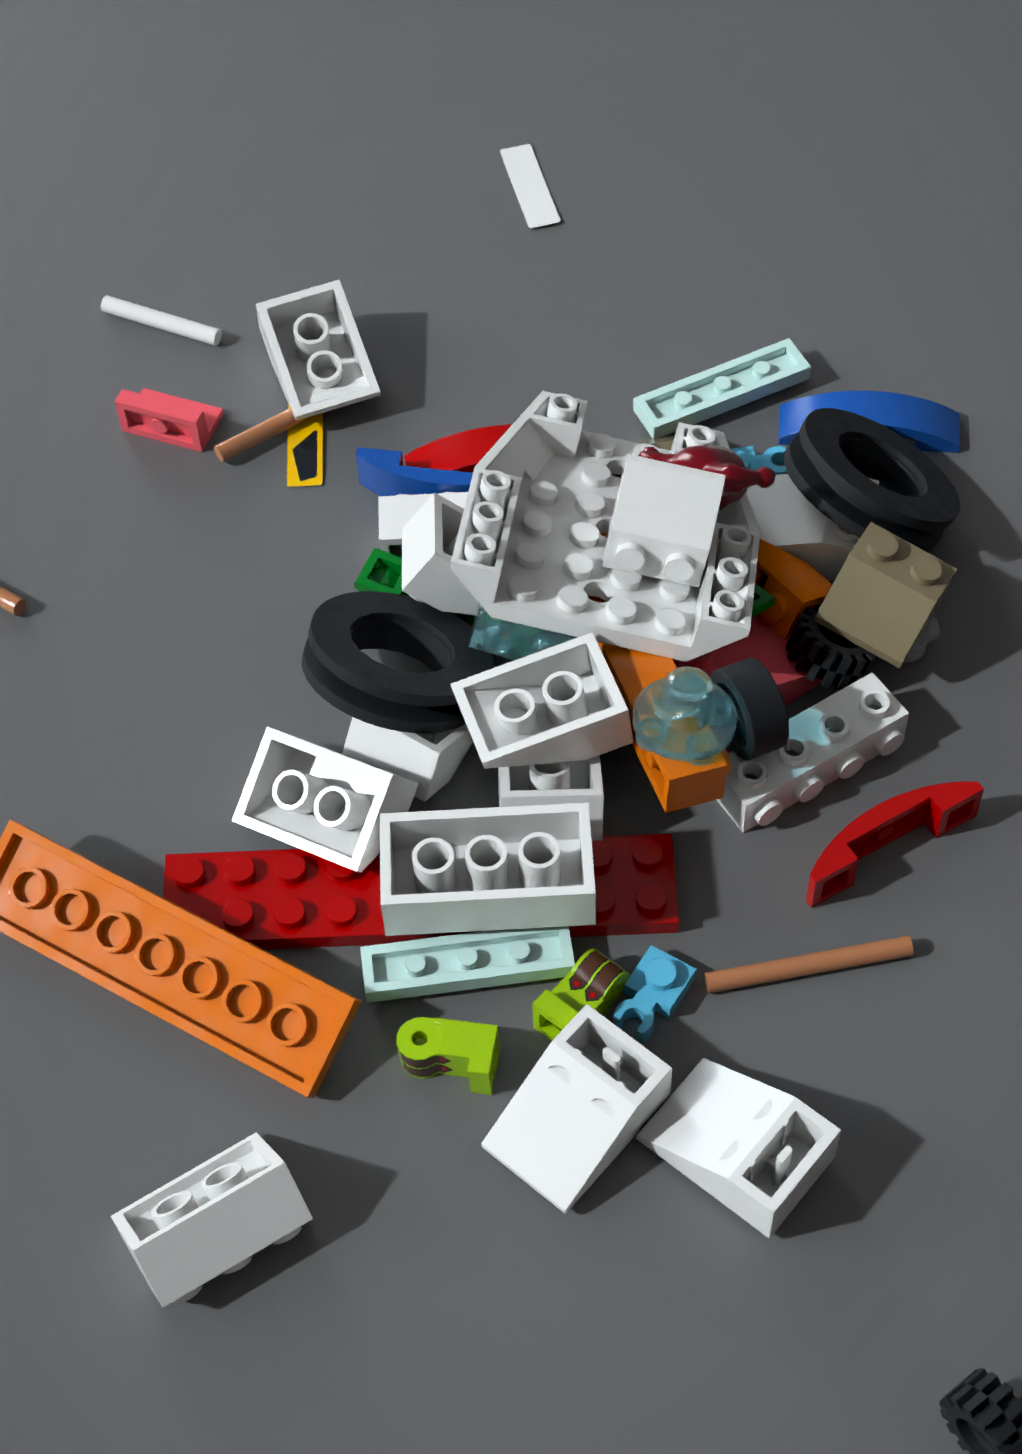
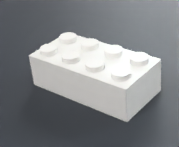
(487, 869)

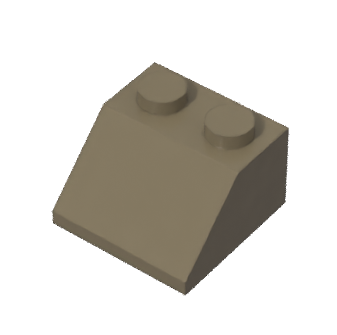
(885, 594)

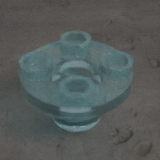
(684, 717)

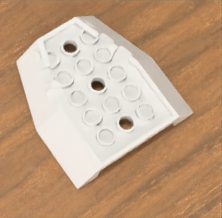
(537, 550)

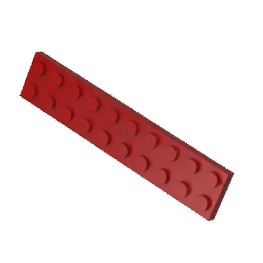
(311, 902)

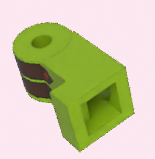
(591, 981)
(450, 1049)

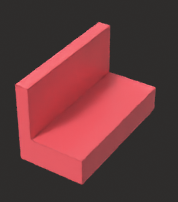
(167, 418)

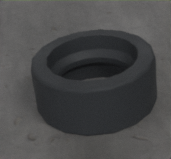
(759, 707)

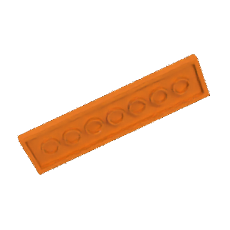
(171, 961)

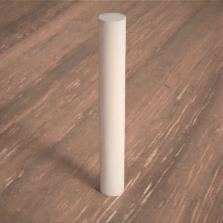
(161, 320)

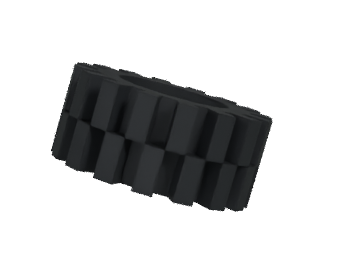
(826, 653)
(984, 1415)

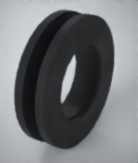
(833, 468)
(376, 691)

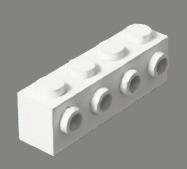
(822, 746)

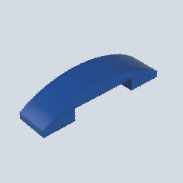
(927, 422)
(387, 476)

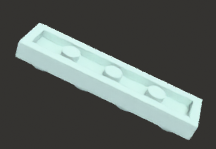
(721, 388)
(465, 962)

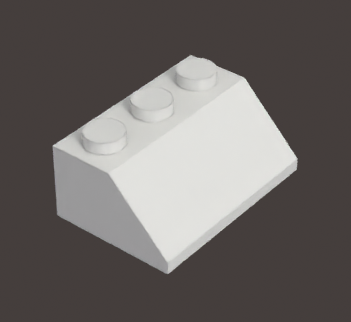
(320, 799)
(212, 1219)

